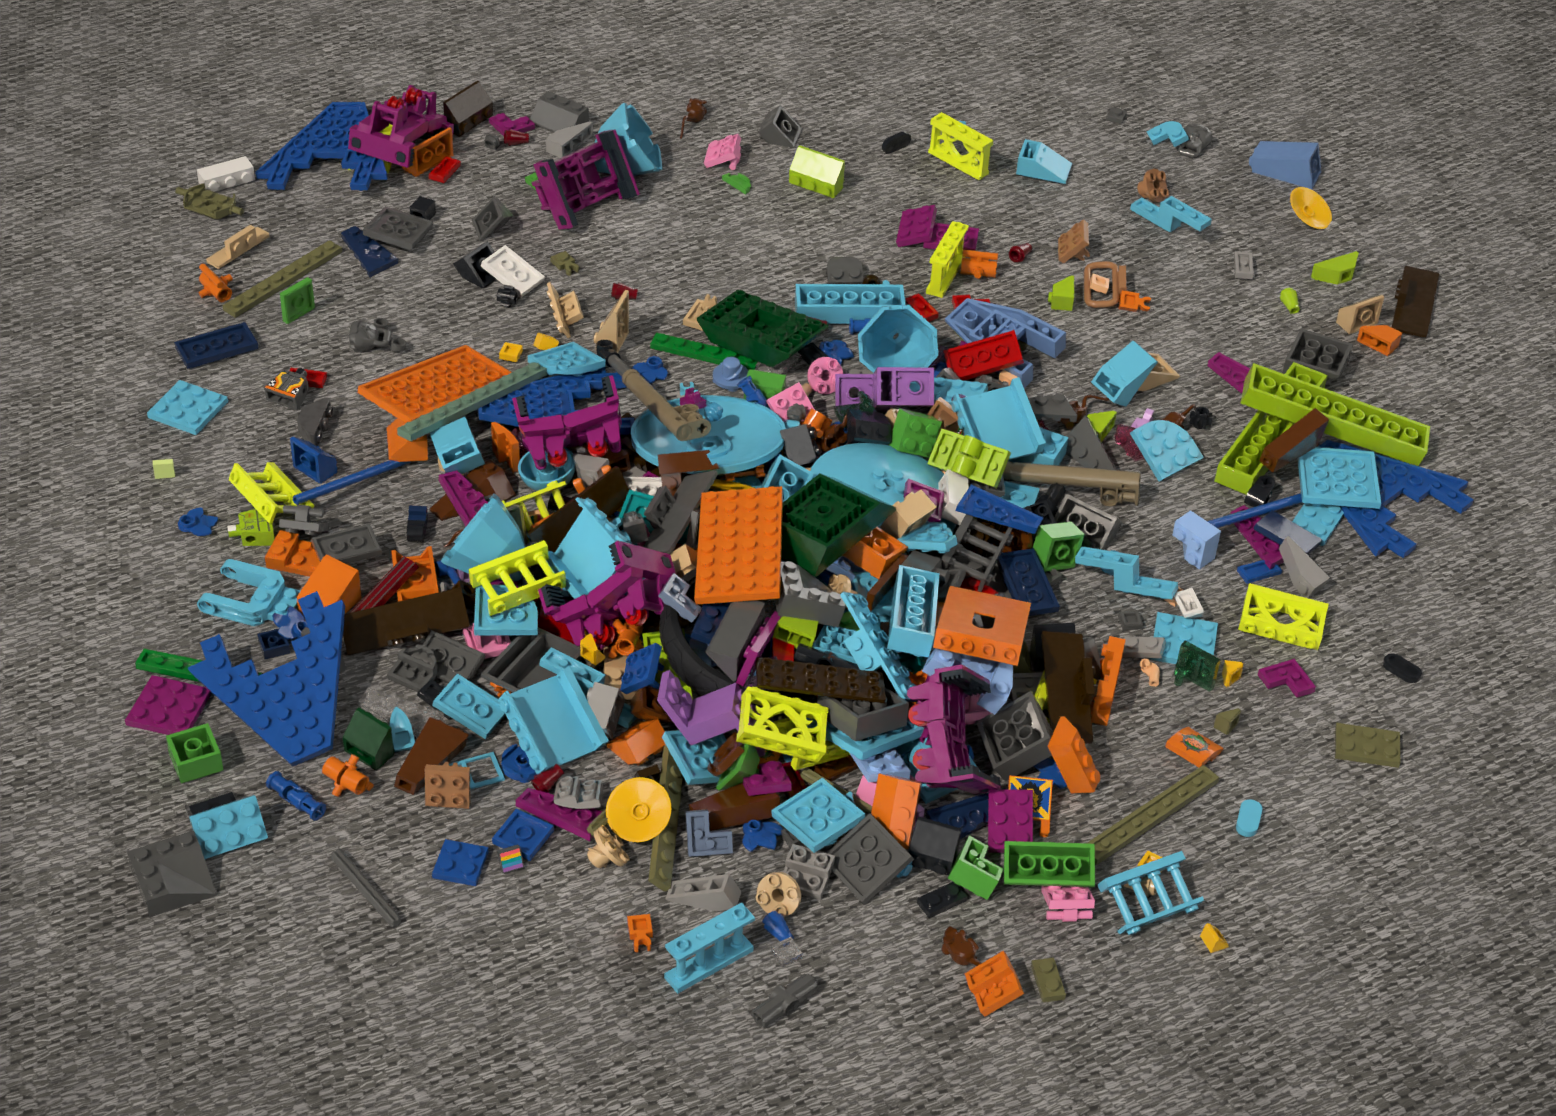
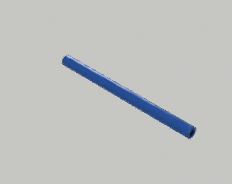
(346, 481)
(1256, 511)

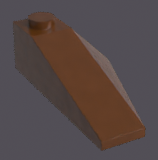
(485, 479)
(645, 705)

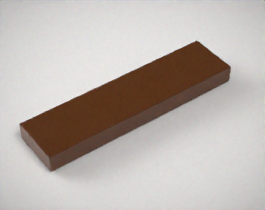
(884, 584)

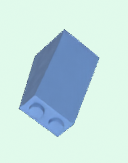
(1287, 162)

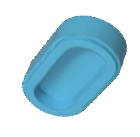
(1249, 818)

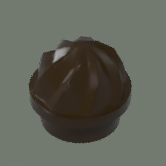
(871, 279)

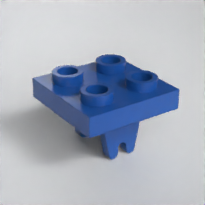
(641, 669)

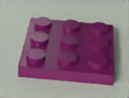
(167, 706)

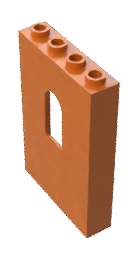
(998, 643)

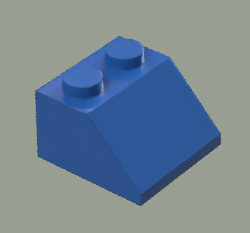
(312, 460)

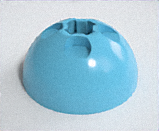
(538, 479)

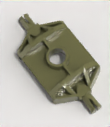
(208, 202)

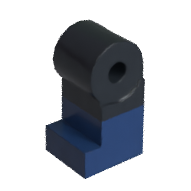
(417, 523)

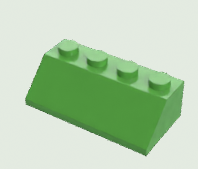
(1049, 864)

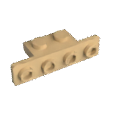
(237, 245)
(566, 309)

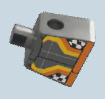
(288, 388)

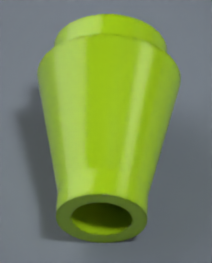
(1289, 299)

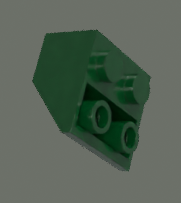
(368, 739)

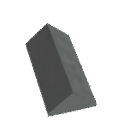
(735, 634)

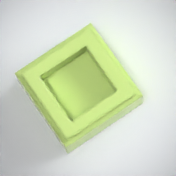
(163, 468)

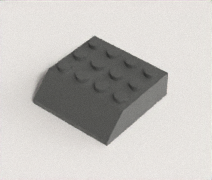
(519, 662)

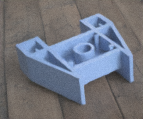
(996, 672)

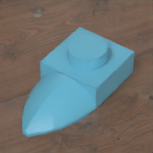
(401, 731)

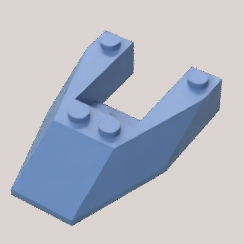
(980, 320)

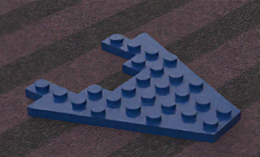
(325, 138)
(551, 398)
(1394, 479)
(294, 702)

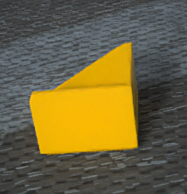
(545, 342)
(589, 650)

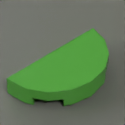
(738, 181)

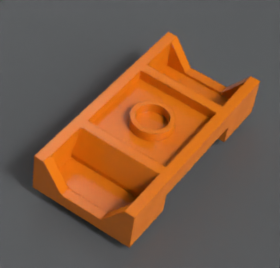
(292, 554)
(423, 579)
(1110, 670)

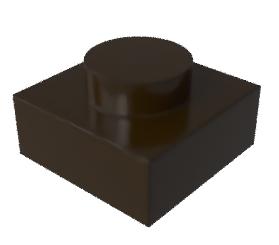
(650, 772)

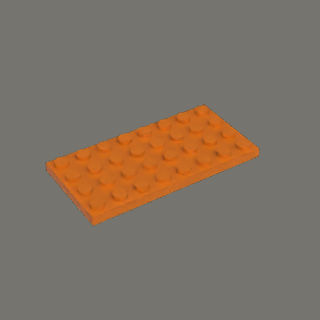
(432, 383)
(739, 545)

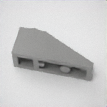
(568, 139)
(1303, 571)
(708, 893)

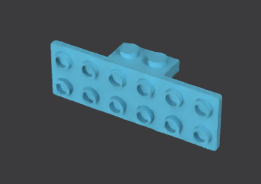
(870, 645)

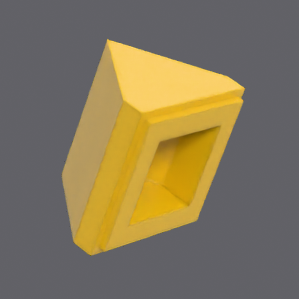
(1231, 672)
(1213, 938)

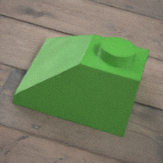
(743, 766)

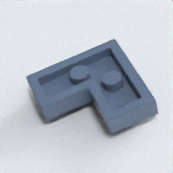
(674, 595)
(701, 840)

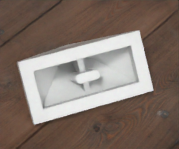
(1189, 603)

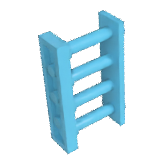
(1152, 871)
(715, 958)

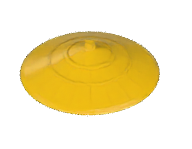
(1310, 207)
(722, 485)
(638, 809)

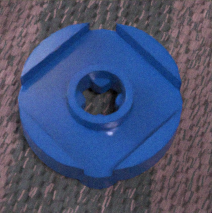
(512, 767)

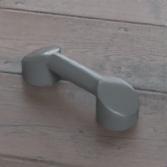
(396, 344)

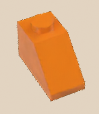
(1380, 338)

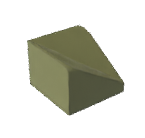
(1227, 720)

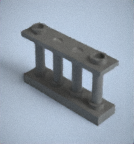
(964, 536)

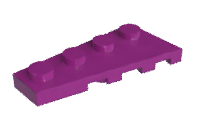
(462, 495)
(757, 646)
(543, 806)

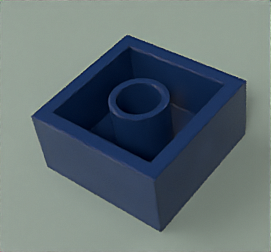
(273, 644)

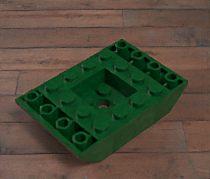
(758, 328)
(827, 521)

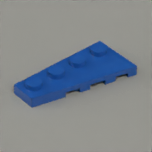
(995, 509)

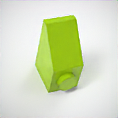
(1062, 294)
(1102, 423)

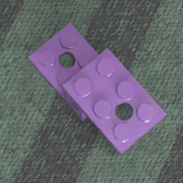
(888, 387)
(705, 715)

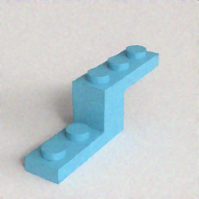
(1171, 214)
(1126, 573)
(585, 676)

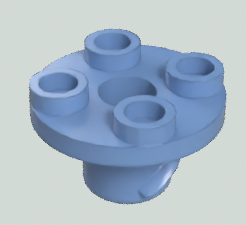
(729, 374)

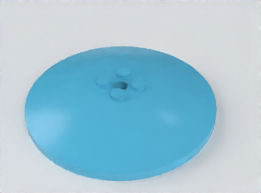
(737, 442)
(874, 467)

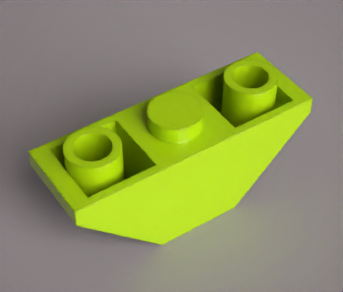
(1336, 270)

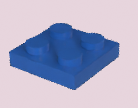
(525, 831)
(460, 862)

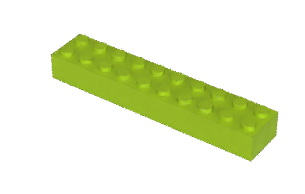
(1347, 417)
(1241, 463)

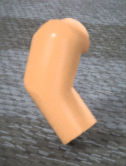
(1150, 670)

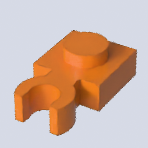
(1131, 302)
(640, 930)

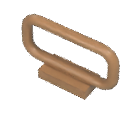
(1119, 283)

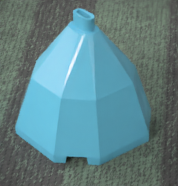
(635, 140)
(912, 347)
(485, 538)

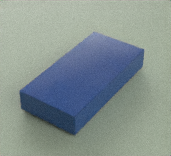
(1257, 571)

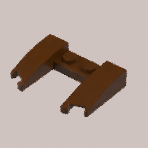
(673, 465)

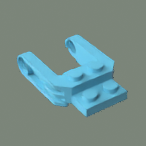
(268, 598)

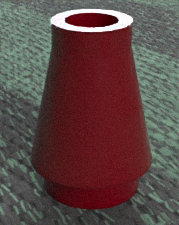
(515, 137)
(1019, 252)
(618, 289)
(545, 780)

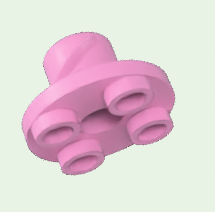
(822, 374)

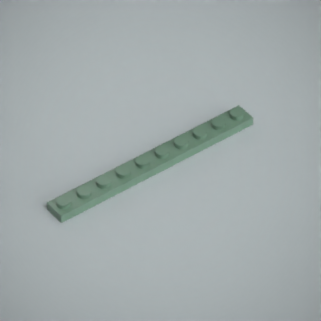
(471, 401)

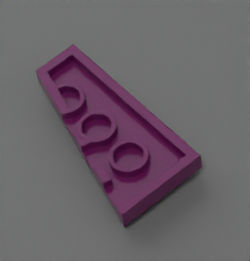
(1229, 370)
(1264, 547)

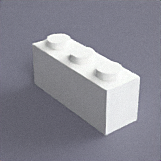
(226, 174)
(954, 488)

